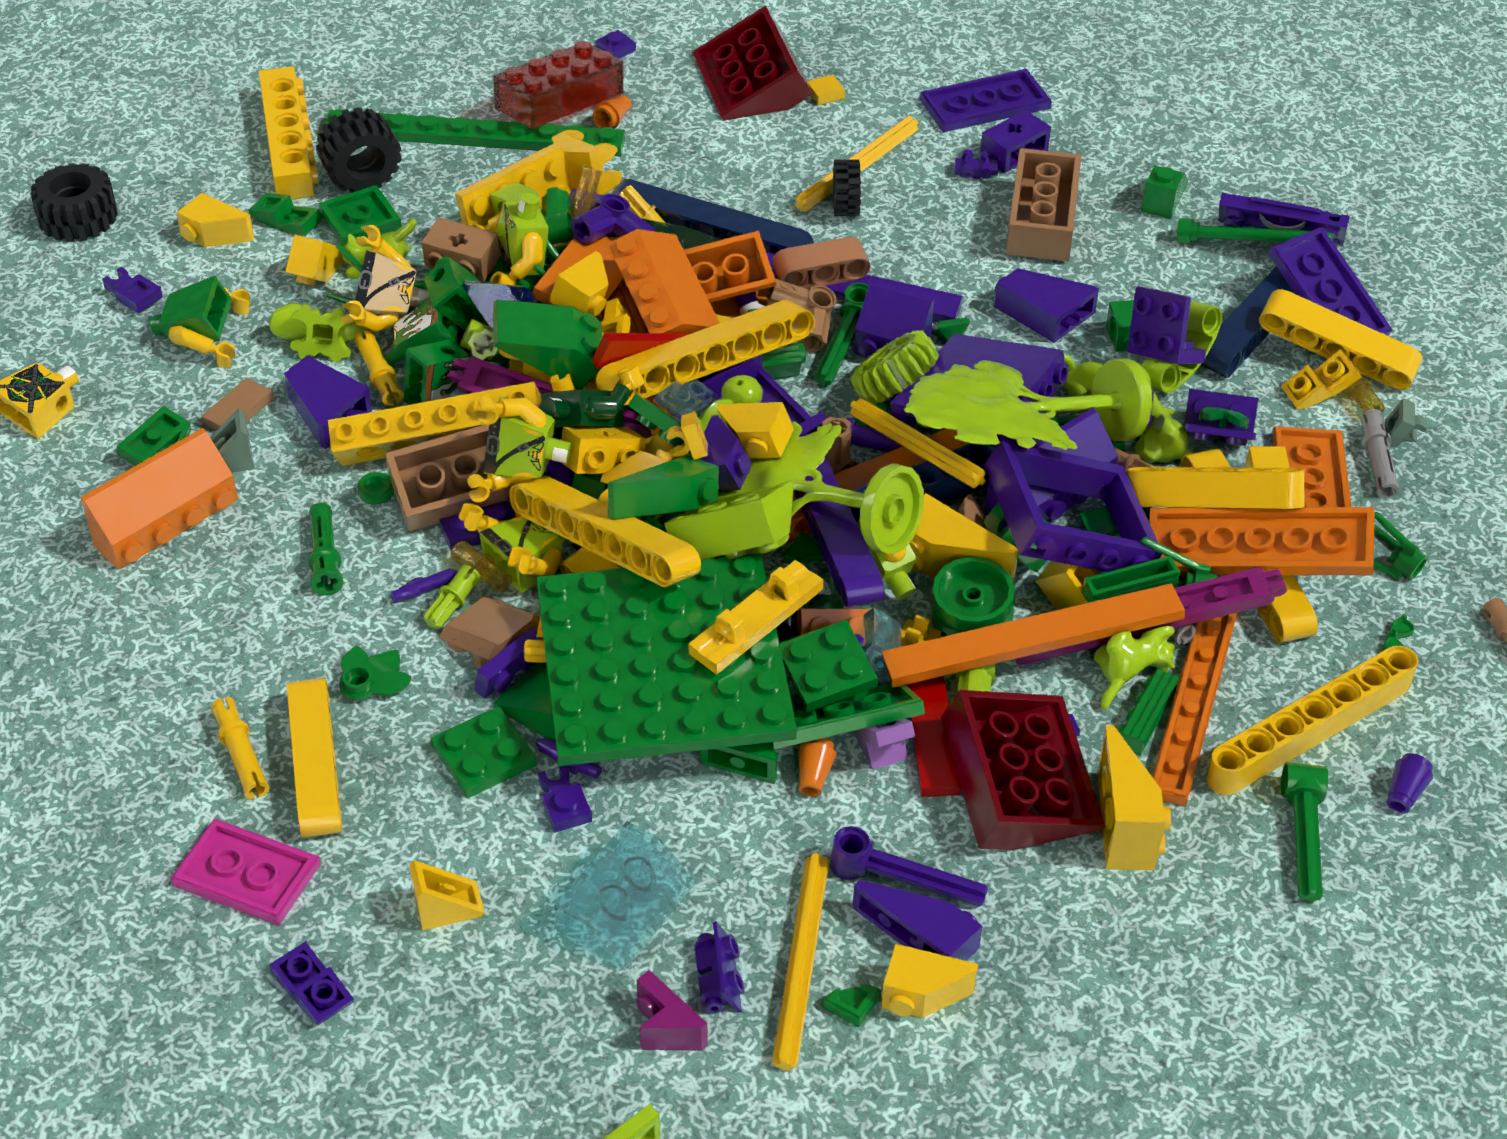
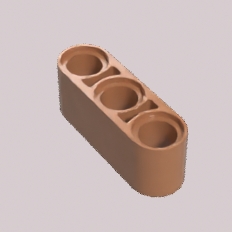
(822, 263)

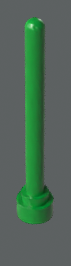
(1191, 231)

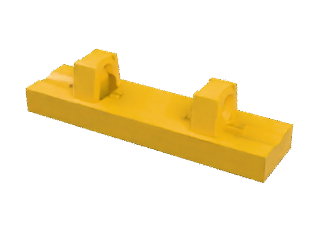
(755, 616)

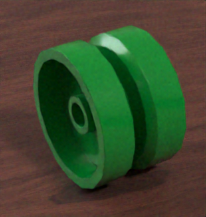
(971, 596)

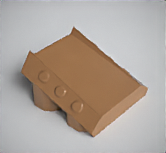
(487, 628)

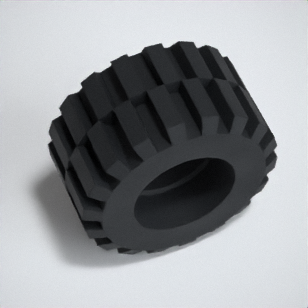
(350, 133)
(74, 202)

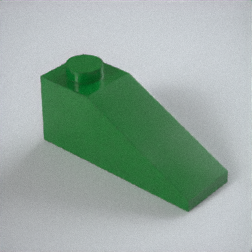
(664, 488)

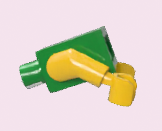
(198, 315)

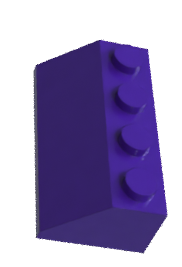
(1092, 443)

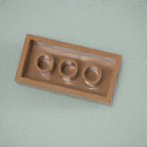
(1044, 205)
(434, 476)

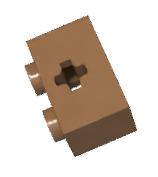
(467, 245)

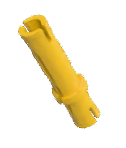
(381, 374)
(235, 736)

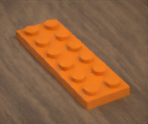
(1270, 539)

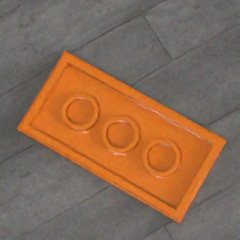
(571, 255)
(1323, 461)

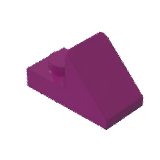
(671, 1021)

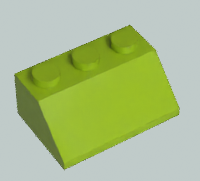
(737, 522)

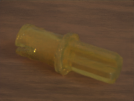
(1363, 394)
(484, 563)

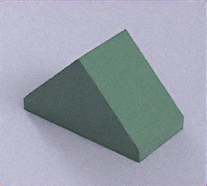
(234, 443)

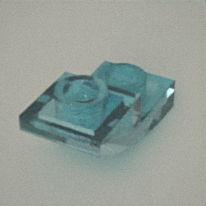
(685, 398)
(880, 634)

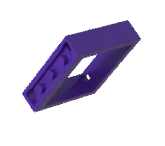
(1014, 467)

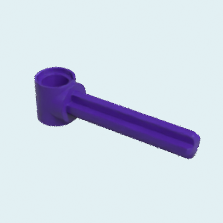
(855, 855)

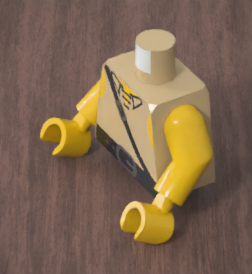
(384, 285)

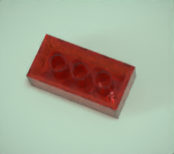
(558, 84)

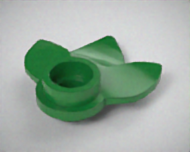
(371, 675)

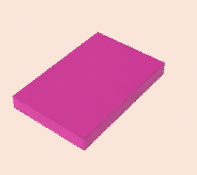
(246, 871)

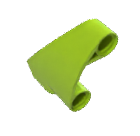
(1202, 329)

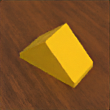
(443, 896)

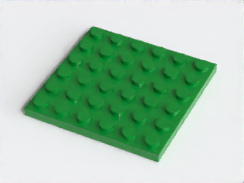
(626, 669)

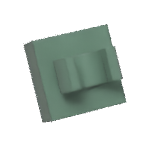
(1402, 422)

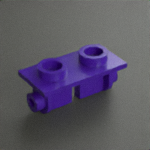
(724, 985)

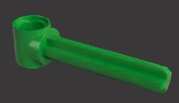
(843, 336)
(1305, 789)

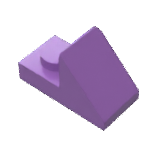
(885, 742)

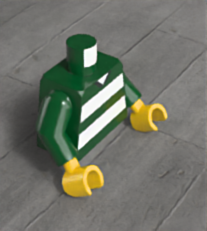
(589, 407)

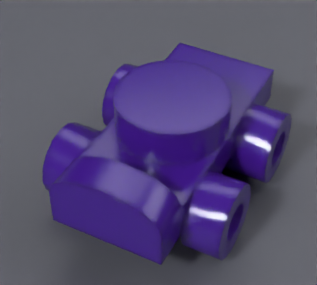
(976, 168)

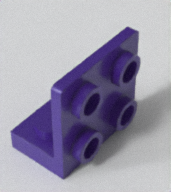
(1161, 327)
(1205, 429)

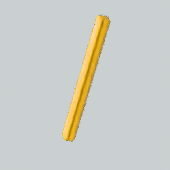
(867, 156)
(918, 443)
(801, 963)

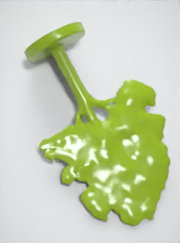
(987, 403)
(888, 507)

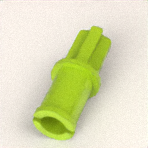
(451, 597)

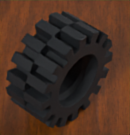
(846, 187)

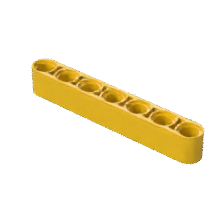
(712, 348)
(623, 541)
(1290, 614)
(1311, 720)

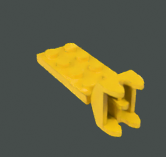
(551, 167)

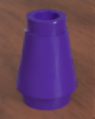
(1408, 781)

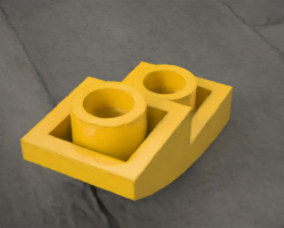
(1314, 386)

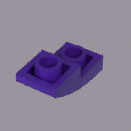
(311, 984)

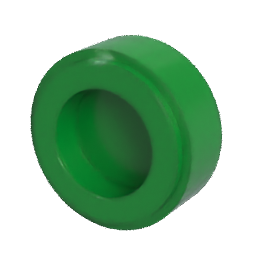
(375, 488)

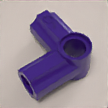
(608, 219)

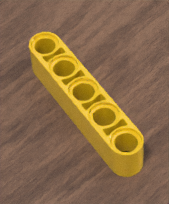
(1328, 332)
(1218, 487)
(314, 758)

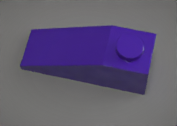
(919, 920)

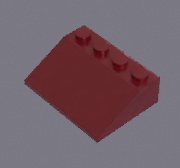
(752, 68)
(1020, 769)

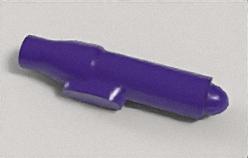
(422, 585)
(549, 748)

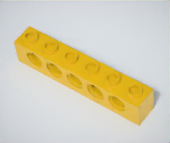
(288, 132)
(374, 433)

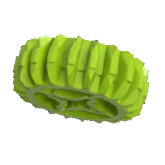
(894, 367)

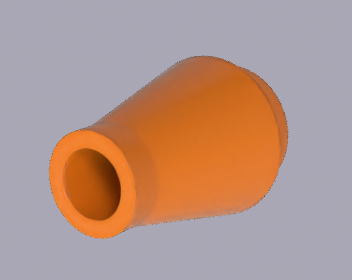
(611, 112)
(815, 763)

